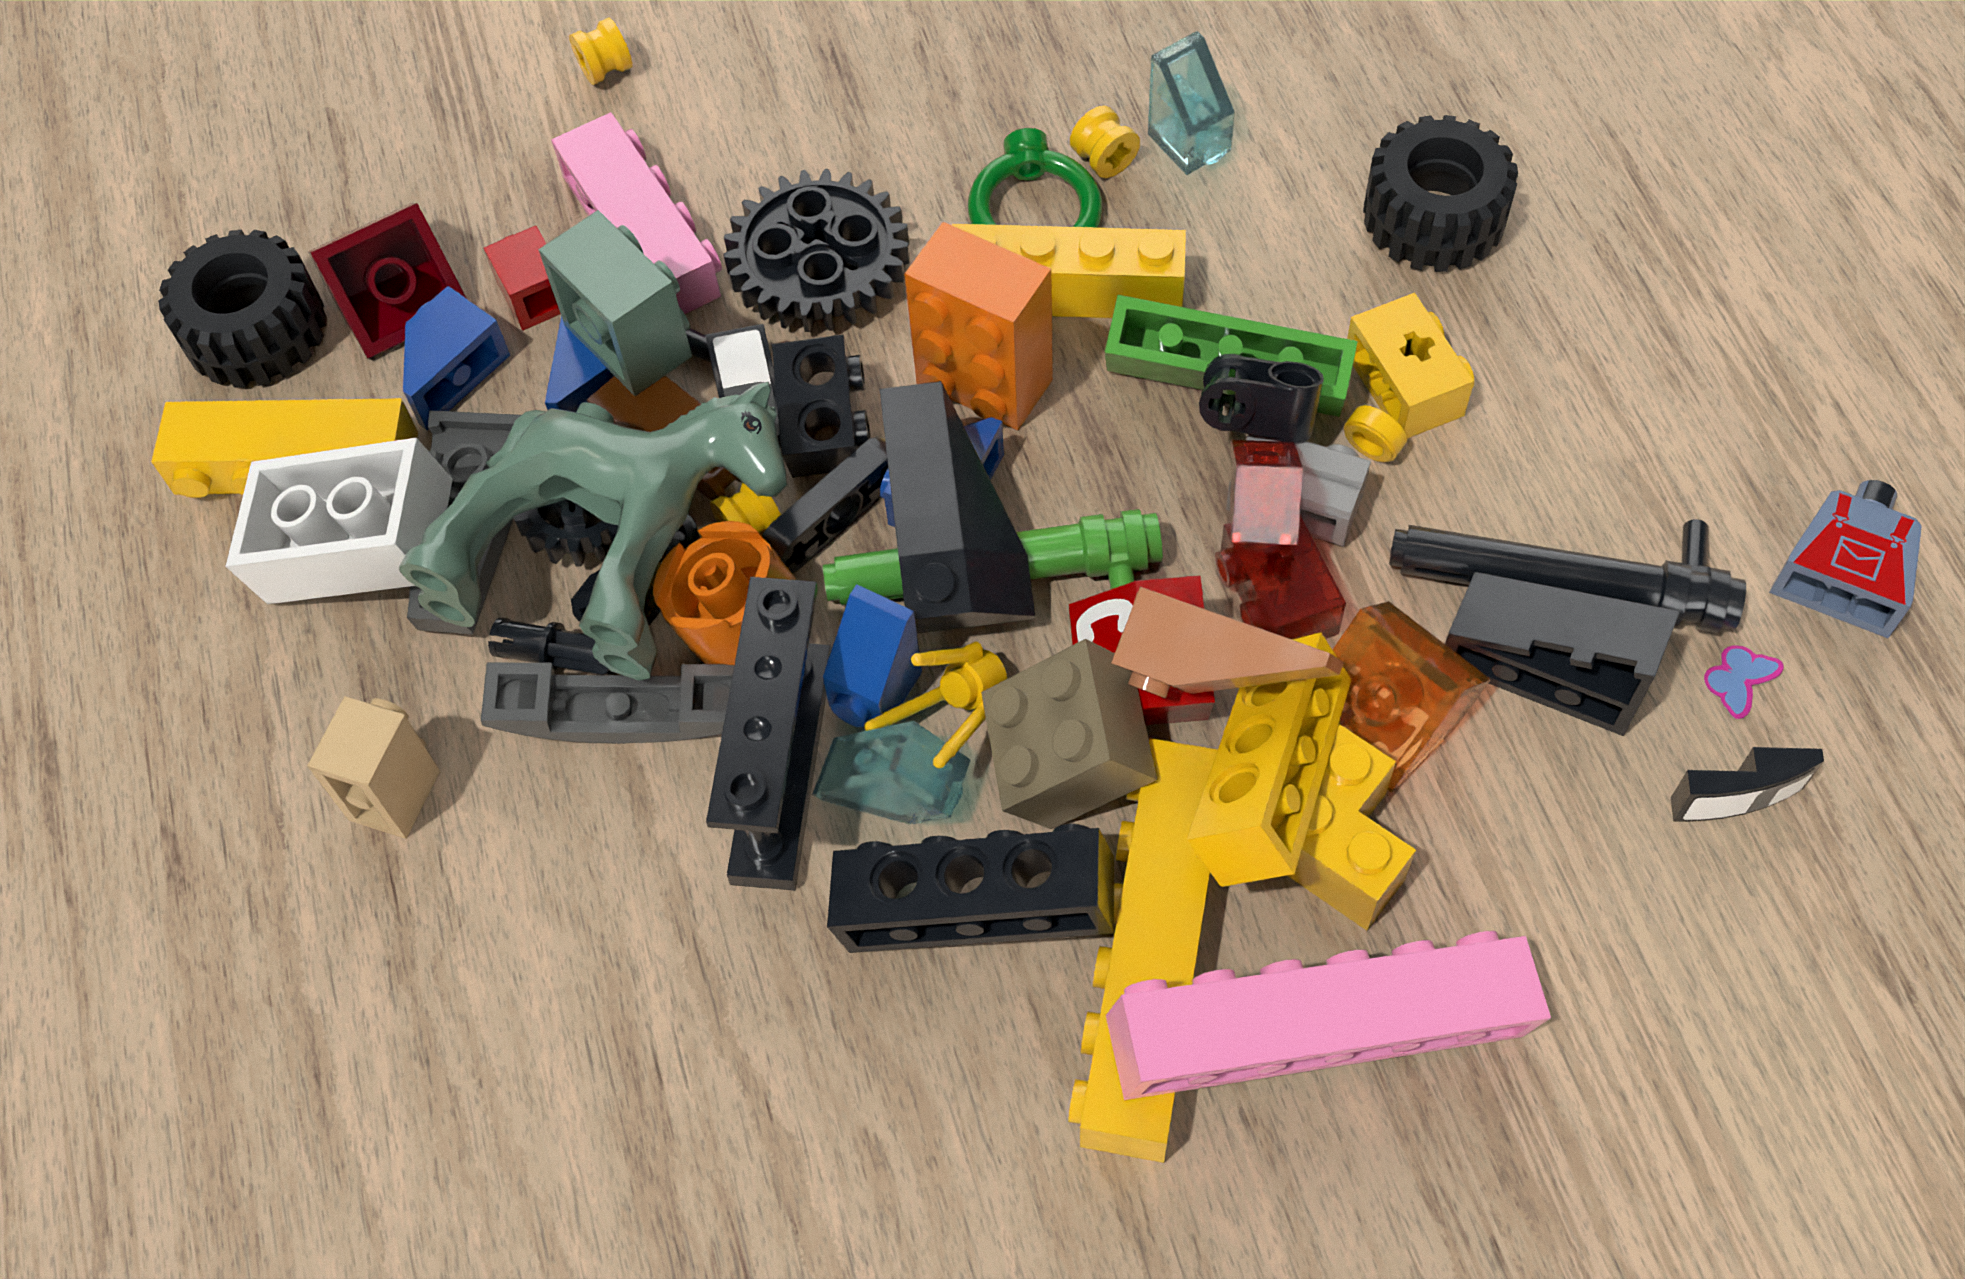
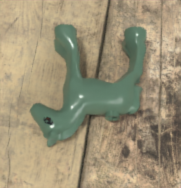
(617, 475)

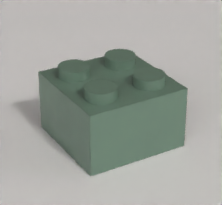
(618, 301)

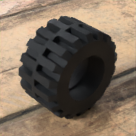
(1444, 159)
(226, 276)

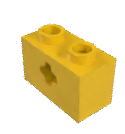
(1410, 365)

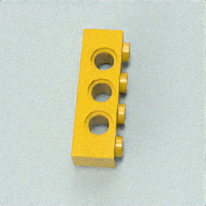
(1268, 776)

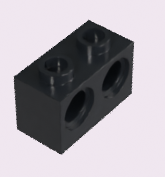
(808, 407)

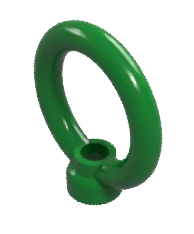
(1029, 158)

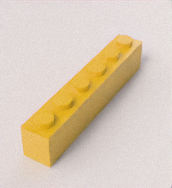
(1154, 938)

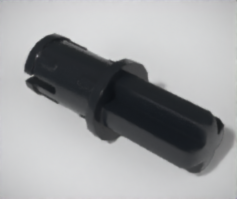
(545, 645)

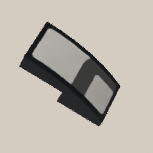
(741, 361)
(1760, 782)

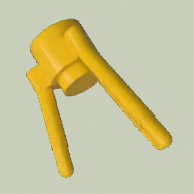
(966, 676)

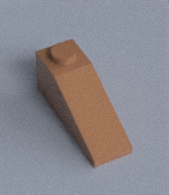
(1206, 652)

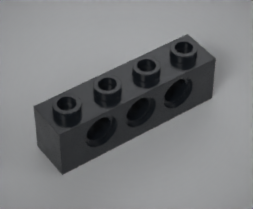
(935, 913)

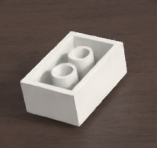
(335, 520)

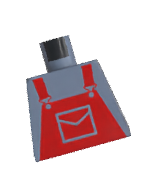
(1855, 560)

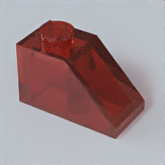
(1265, 494)

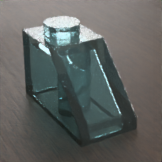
(1189, 105)
(892, 774)

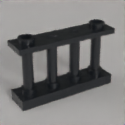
(770, 735)

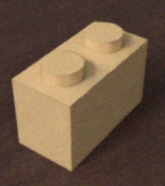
(375, 765)

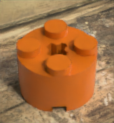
(707, 587)

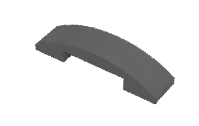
(605, 708)

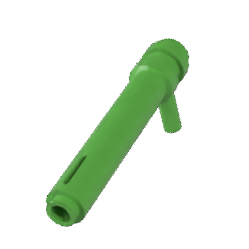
(1090, 546)

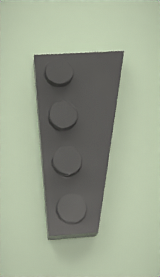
(462, 447)

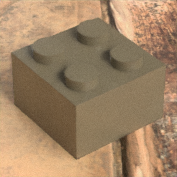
(1067, 736)

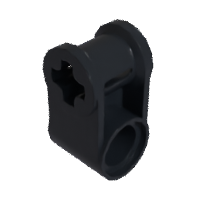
(1268, 399)

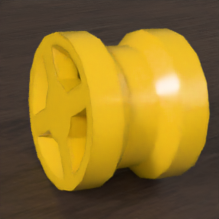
(601, 51)
(1104, 141)
(746, 508)

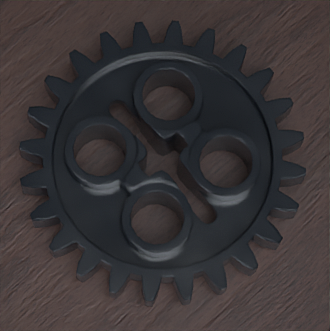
(817, 250)

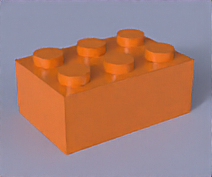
(981, 324)

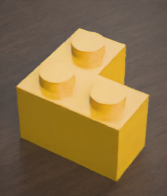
(1344, 852)

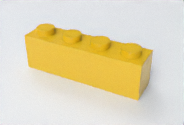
(1098, 263)
(212, 443)

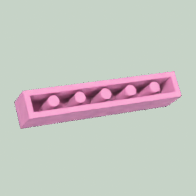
(1324, 1014)

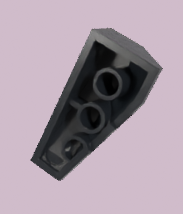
(951, 528)

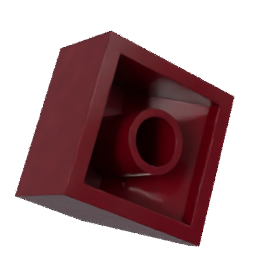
(384, 275)

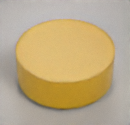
(1375, 433)

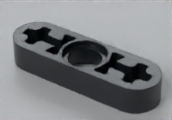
(829, 506)

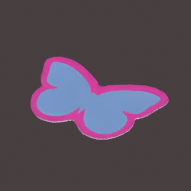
(1736, 676)

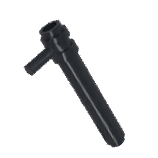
(1698, 591)

